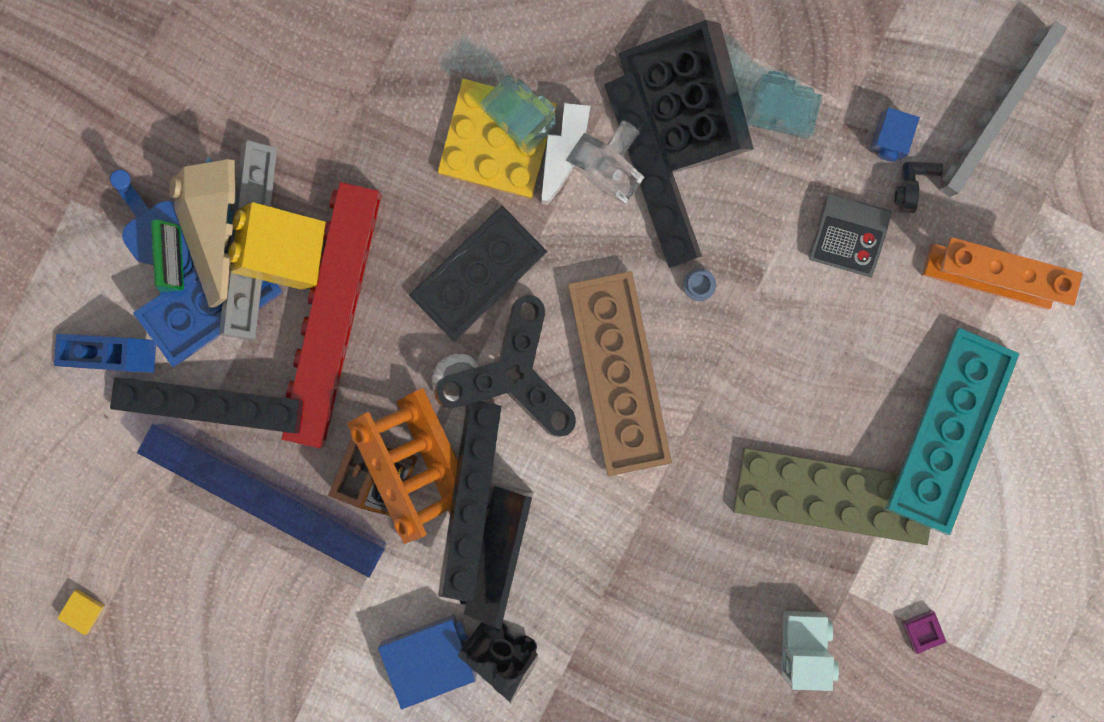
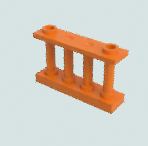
(1002, 274)
(436, 453)

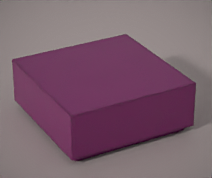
(924, 632)

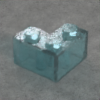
(781, 107)
(520, 113)

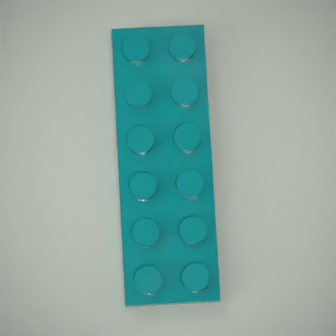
(952, 431)

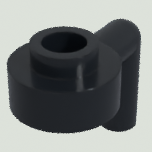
(908, 193)

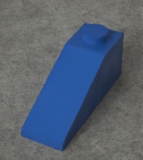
(105, 353)

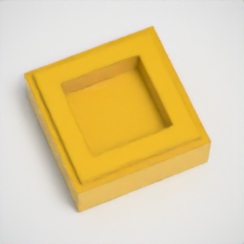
(81, 612)

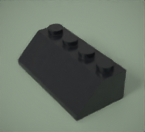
(500, 550)

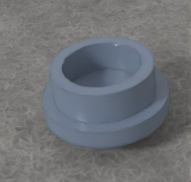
(699, 284)

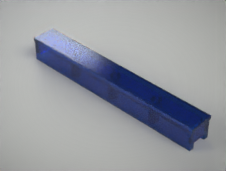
(262, 498)

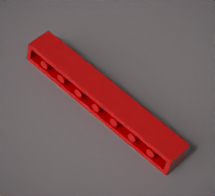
(332, 310)

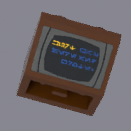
(355, 484)

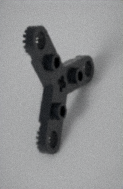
(530, 390)

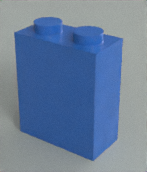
(427, 661)

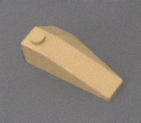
(201, 207)

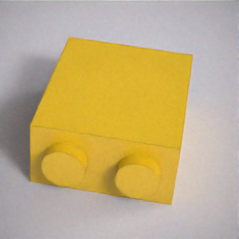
(276, 246)

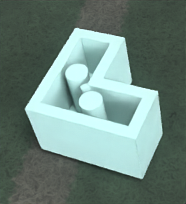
(805, 653)

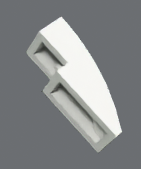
(559, 147)

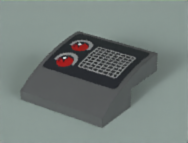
(850, 235)

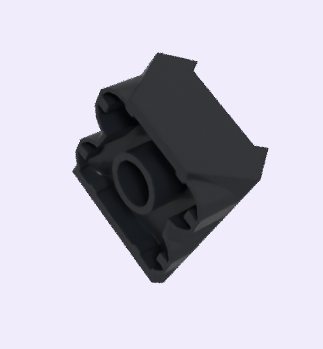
(500, 658)

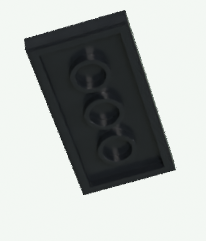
(478, 273)

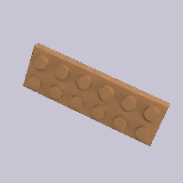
(620, 373)

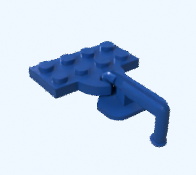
(176, 319)

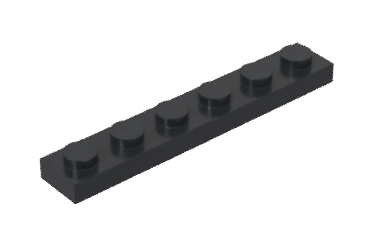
(652, 162)
(206, 405)
(469, 501)

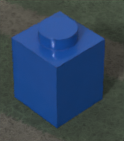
(894, 134)

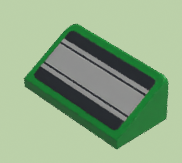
(167, 256)

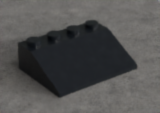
(692, 94)

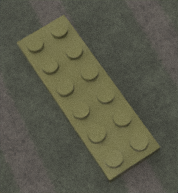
(822, 496)

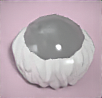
(450, 365)

